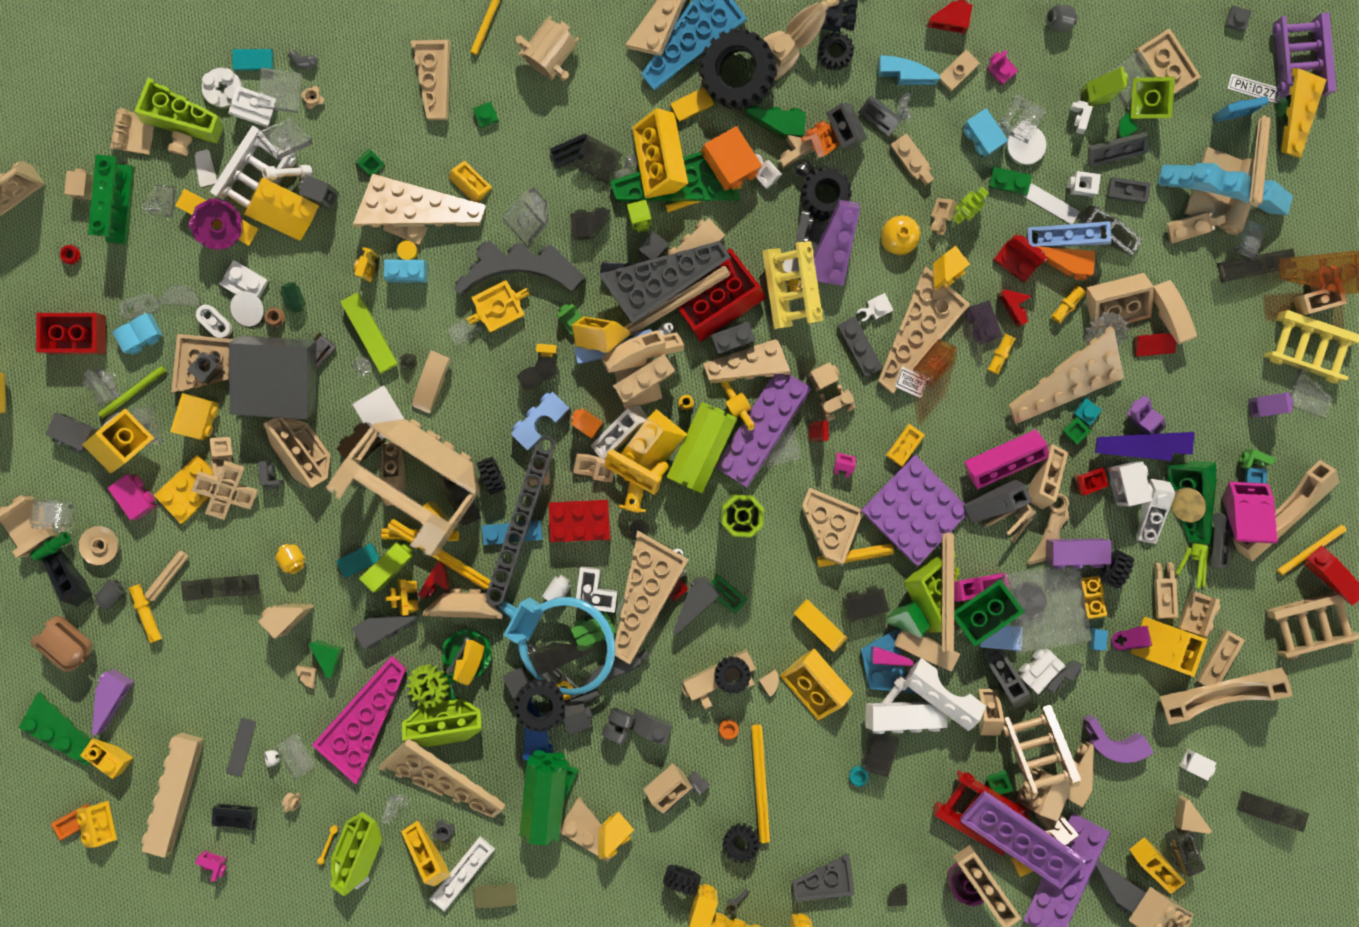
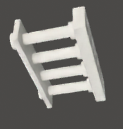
(234, 168)

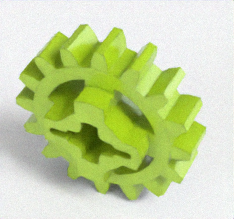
(970, 205)
(428, 685)

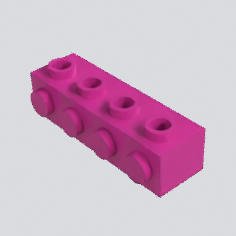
(1006, 459)

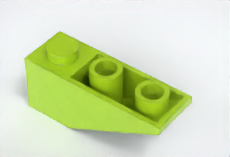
(1105, 87)

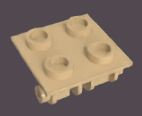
(131, 134)

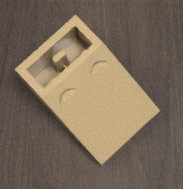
(1160, 911)

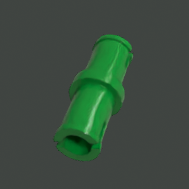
(50, 546)

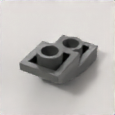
(1070, 671)

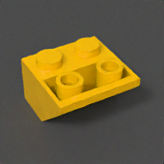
(598, 334)

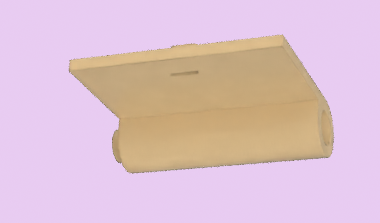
(1233, 209)

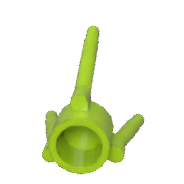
(1198, 553)

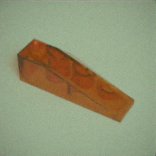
(1328, 271)

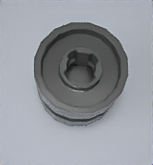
(621, 719)

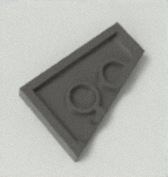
(825, 882)

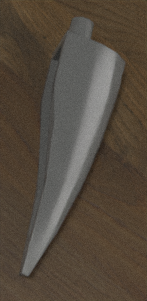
(619, 668)

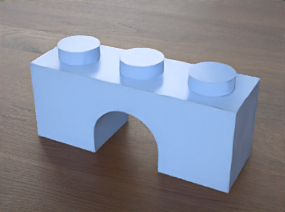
(526, 431)

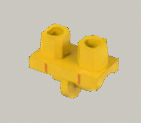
(405, 605)

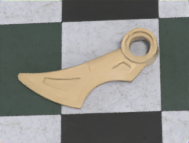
(1056, 519)

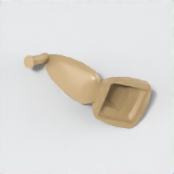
(799, 34)

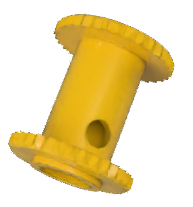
(636, 493)

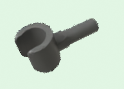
(736, 901)

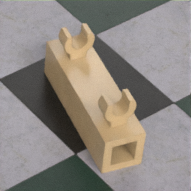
(704, 681)

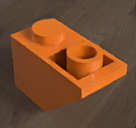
(586, 422)

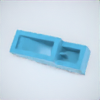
(906, 71)

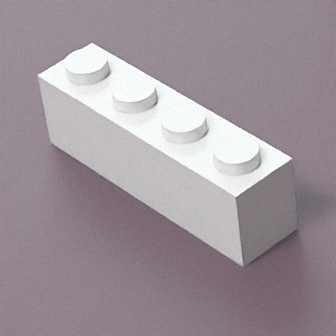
(904, 716)

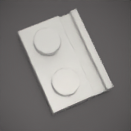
(245, 106)
(240, 278)

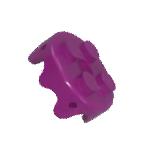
(206, 213)

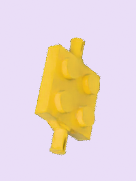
(498, 306)

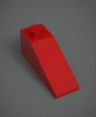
(1334, 574)

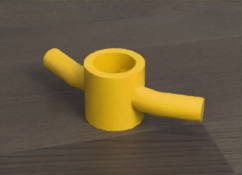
(738, 405)

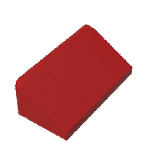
(1154, 344)

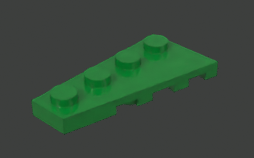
(54, 729)

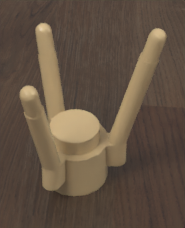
(1023, 515)

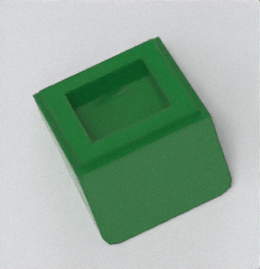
(370, 162)

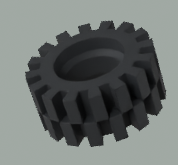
(830, 61)
(491, 475)
(1119, 569)
(737, 686)
(735, 852)
(682, 879)

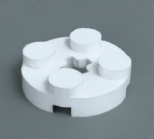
(213, 80)

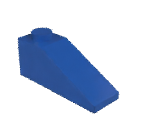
(534, 740)

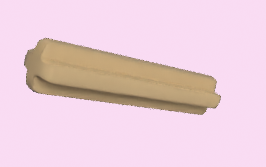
(166, 576)

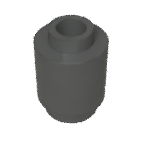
(109, 594)

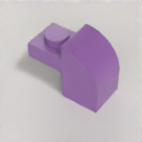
(1146, 418)

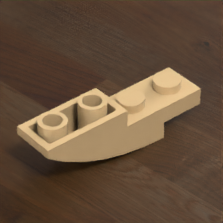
(637, 350)

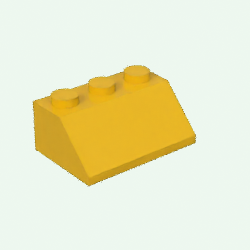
(281, 209)
(654, 441)
(816, 684)

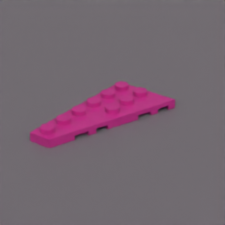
(355, 730)

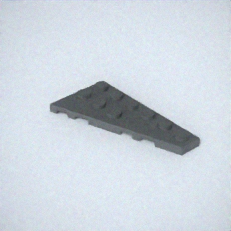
(655, 281)

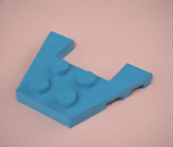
(880, 675)

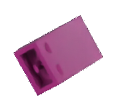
(1251, 512)

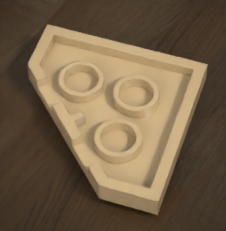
(831, 524)

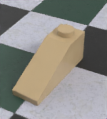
(1048, 478)

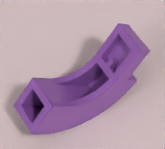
(1126, 751)

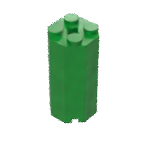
(543, 797)

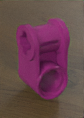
(1135, 638)

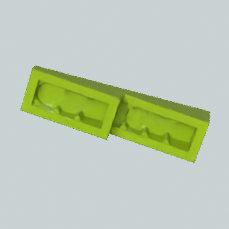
(369, 332)

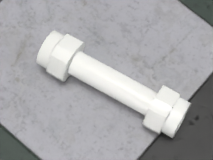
(271, 173)
(899, 685)

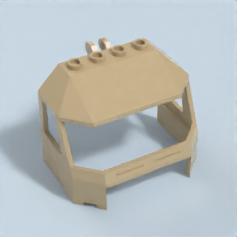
(428, 449)

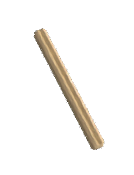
(1260, 161)
(679, 299)
(948, 592)

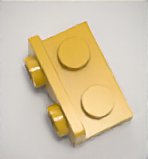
(96, 825)

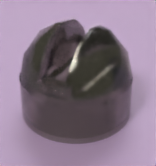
(412, 361)

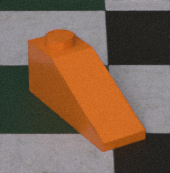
(1071, 261)

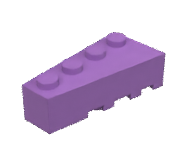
(835, 244)

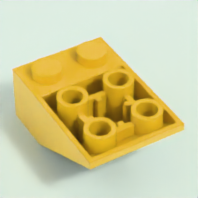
(1172, 647)

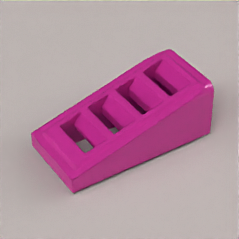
(885, 657)

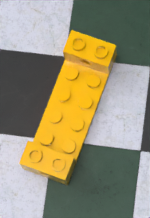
(705, 904)

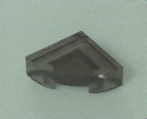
(898, 896)

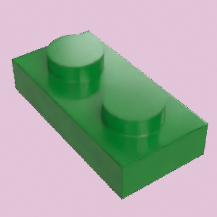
(1010, 181)

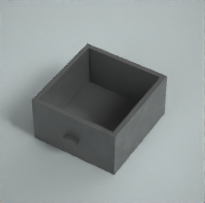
(272, 377)

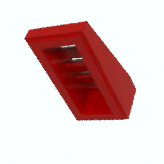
(818, 431)

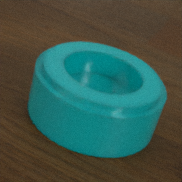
(858, 776)

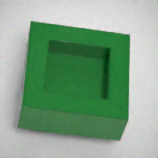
(486, 114)
(1076, 430)
(1000, 782)

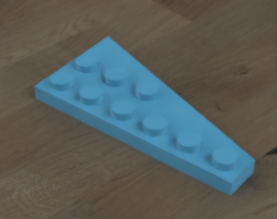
(689, 37)

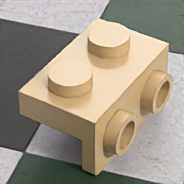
(1199, 614)

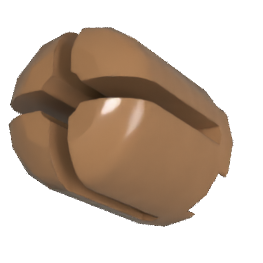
(63, 644)

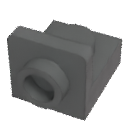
(266, 475)

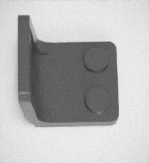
(810, 230)

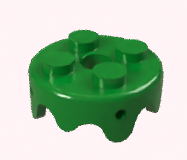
(454, 643)

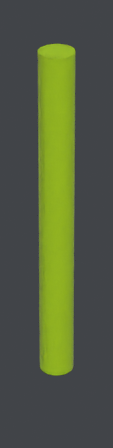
(132, 392)

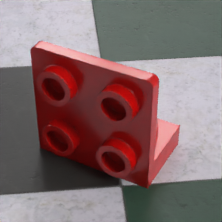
(1020, 257)

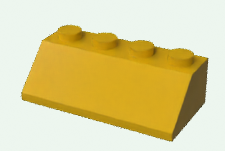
(659, 154)

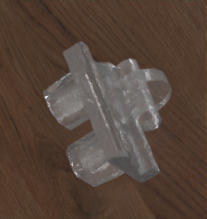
(102, 384)

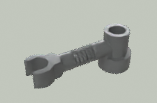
(698, 784)

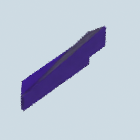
(1147, 445)

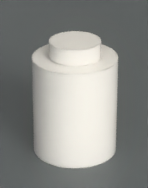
(558, 588)

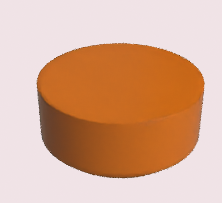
(728, 729)

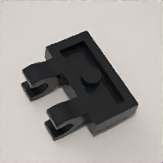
(835, 21)

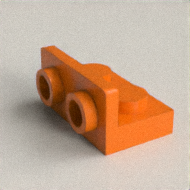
(823, 138)

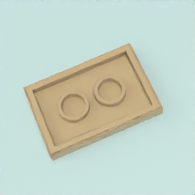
(1169, 59)

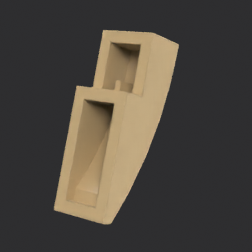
(1174, 312)
(431, 381)
(926, 649)

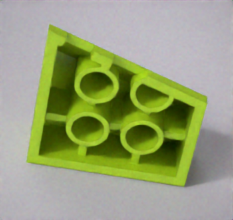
(926, 590)

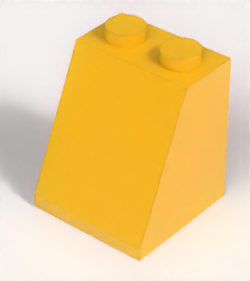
(118, 441)

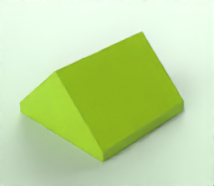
(1152, 97)

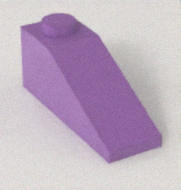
(108, 697)

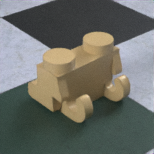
(836, 403)

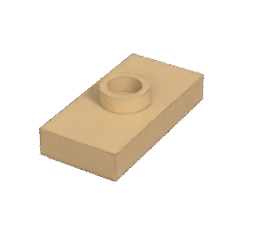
(958, 70)

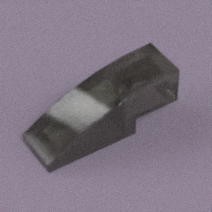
(1121, 236)
(1273, 811)

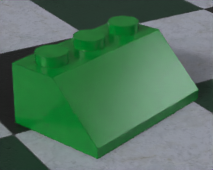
(988, 612)

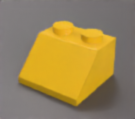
(195, 417)

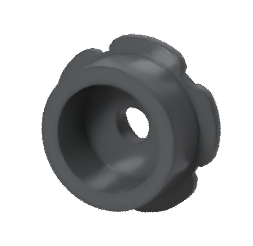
(803, 168)

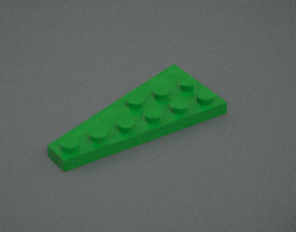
(701, 185)

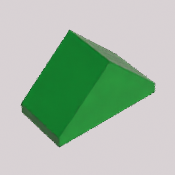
(909, 619)
(327, 656)

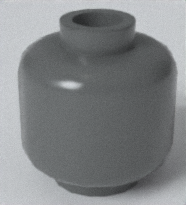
(1061, 18)

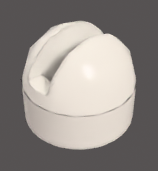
(270, 758)

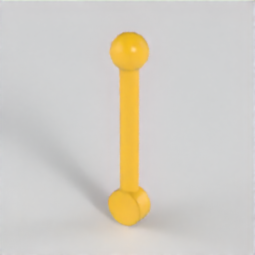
(334, 829)

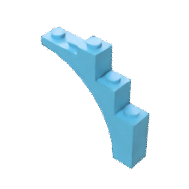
(1236, 185)

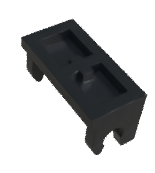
(234, 816)

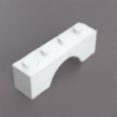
(925, 682)

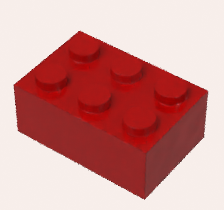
(71, 333)
(579, 520)

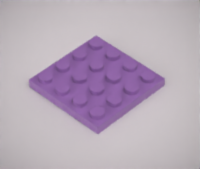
(915, 510)

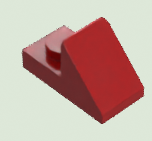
(1011, 302)
(1090, 481)
(437, 576)

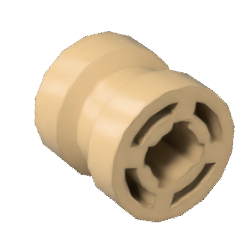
(179, 144)

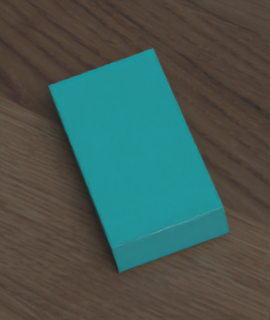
(252, 59)
(358, 560)

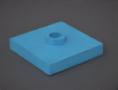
(1240, 109)

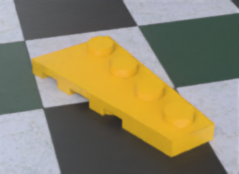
(1304, 103)

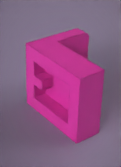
(1001, 67)
(214, 862)

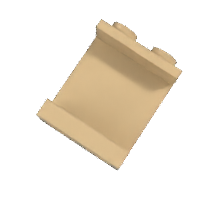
(17, 524)

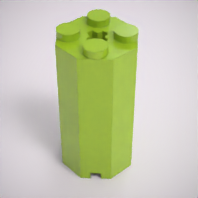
(701, 447)
(752, 519)

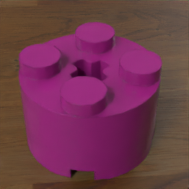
(957, 883)

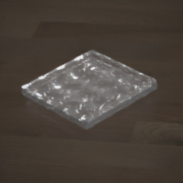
(1052, 606)

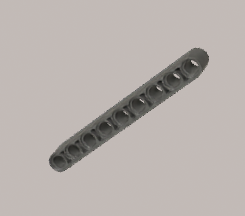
(514, 528)

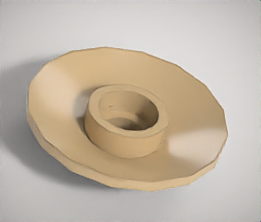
(90, 548)

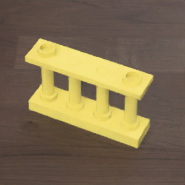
(777, 286)
(1308, 327)

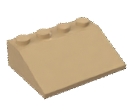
(17, 185)

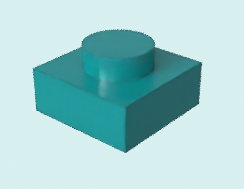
(1087, 411)

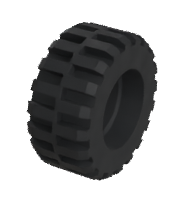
(720, 50)

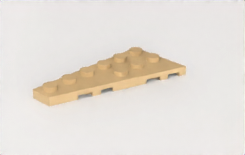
(925, 321)
(187, 350)
(649, 584)
(438, 777)

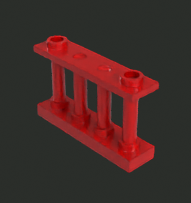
(946, 812)

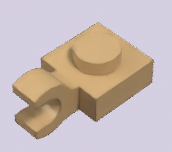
(941, 213)

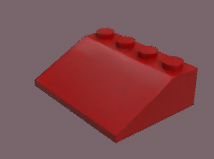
(723, 301)

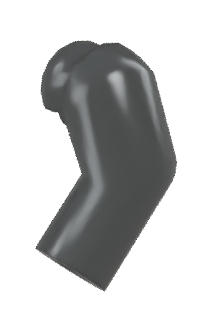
(303, 62)

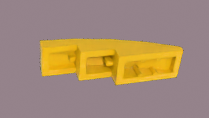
(189, 201)

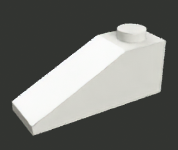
(620, 431)

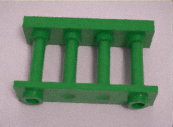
(111, 200)

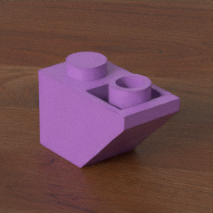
(1271, 405)

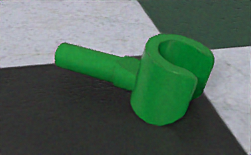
(451, 689)

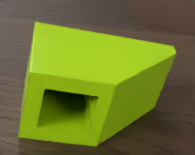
(639, 216)

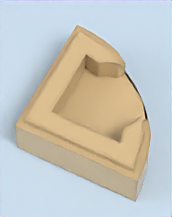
(307, 675)
(770, 682)

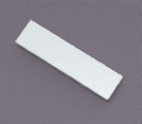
(462, 873)

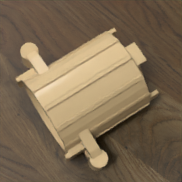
(548, 48)

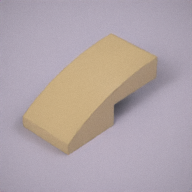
(219, 452)
(592, 466)

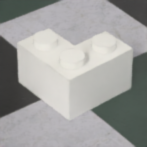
(589, 590)

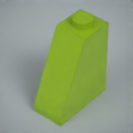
(387, 566)

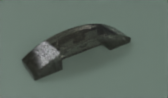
(220, 587)

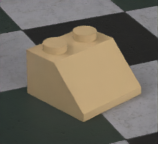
(283, 618)

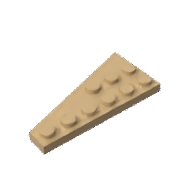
(413, 206)
(1077, 376)

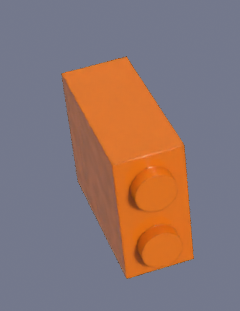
(731, 159)

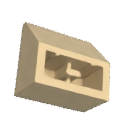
(1049, 799)

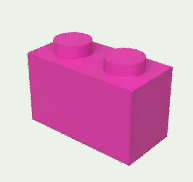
(132, 496)

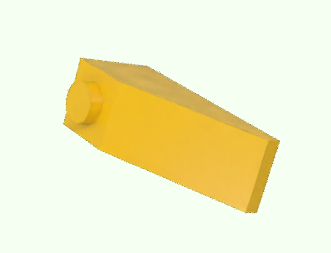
(425, 855)
(1157, 865)

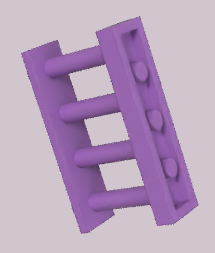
(1322, 47)

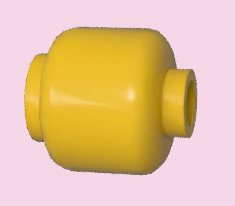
(290, 558)

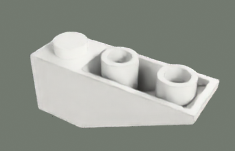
(1155, 512)

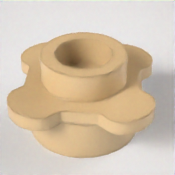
(308, 93)
(291, 802)

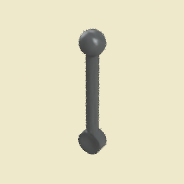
(450, 669)

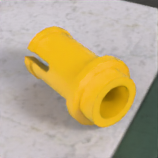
(686, 407)

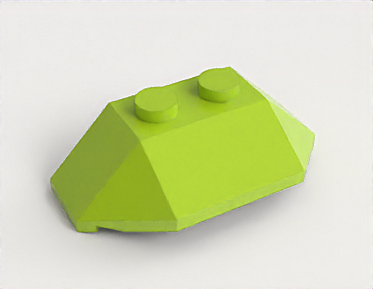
(443, 724)
(354, 853)

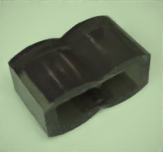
(534, 376)

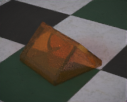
(936, 362)

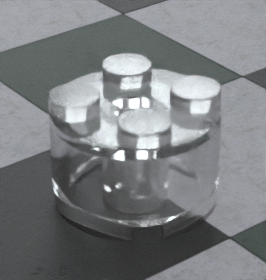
(53, 514)

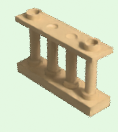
(1300, 609)
(1054, 737)

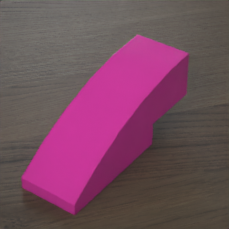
(971, 587)

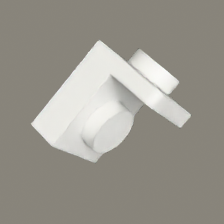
(1081, 119)

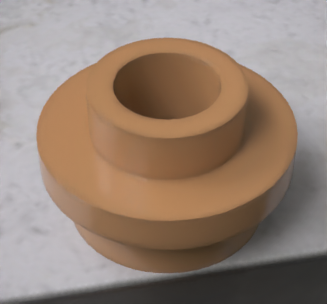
(269, 317)

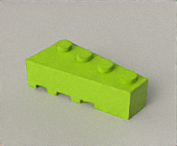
(175, 113)

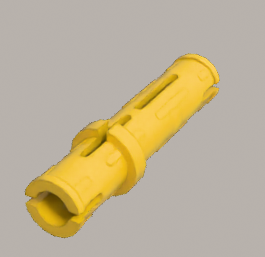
(144, 612)

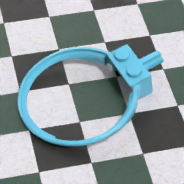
(525, 619)

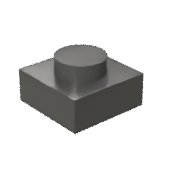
(1237, 18)

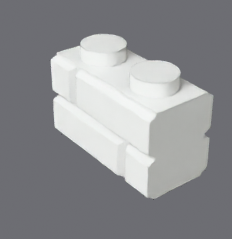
(1040, 670)

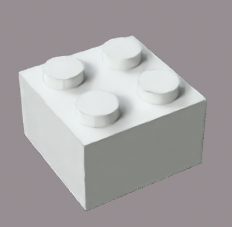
(1130, 484)

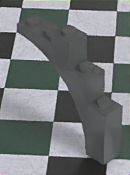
(520, 259)

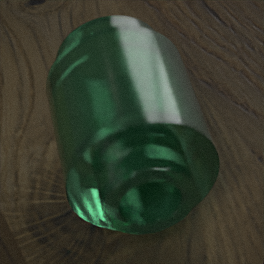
(292, 297)

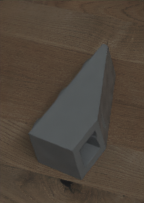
(998, 501)
(377, 627)

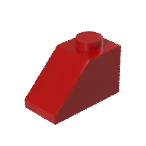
(952, 18)

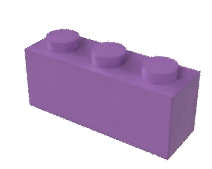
(1078, 552)

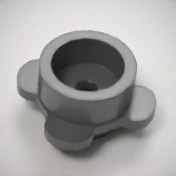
(445, 837)

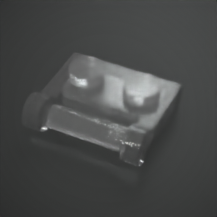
(1026, 123)

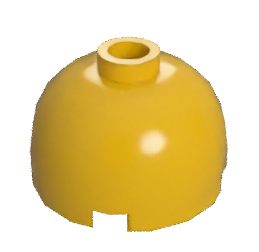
(900, 235)

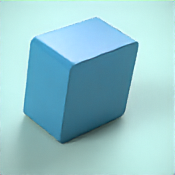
(1098, 639)

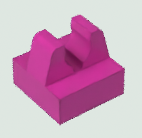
(845, 463)

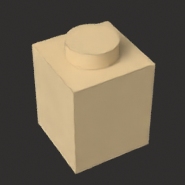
(78, 184)

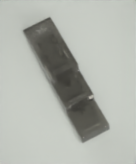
(1247, 267)

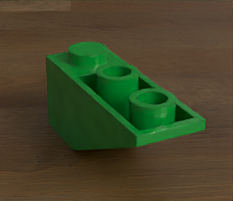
(779, 121)

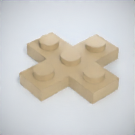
(224, 490)

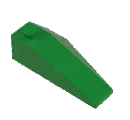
(1202, 478)

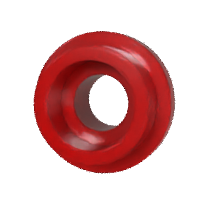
(66, 250)

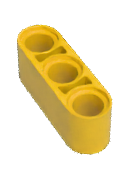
(820, 625)

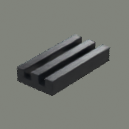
(567, 144)

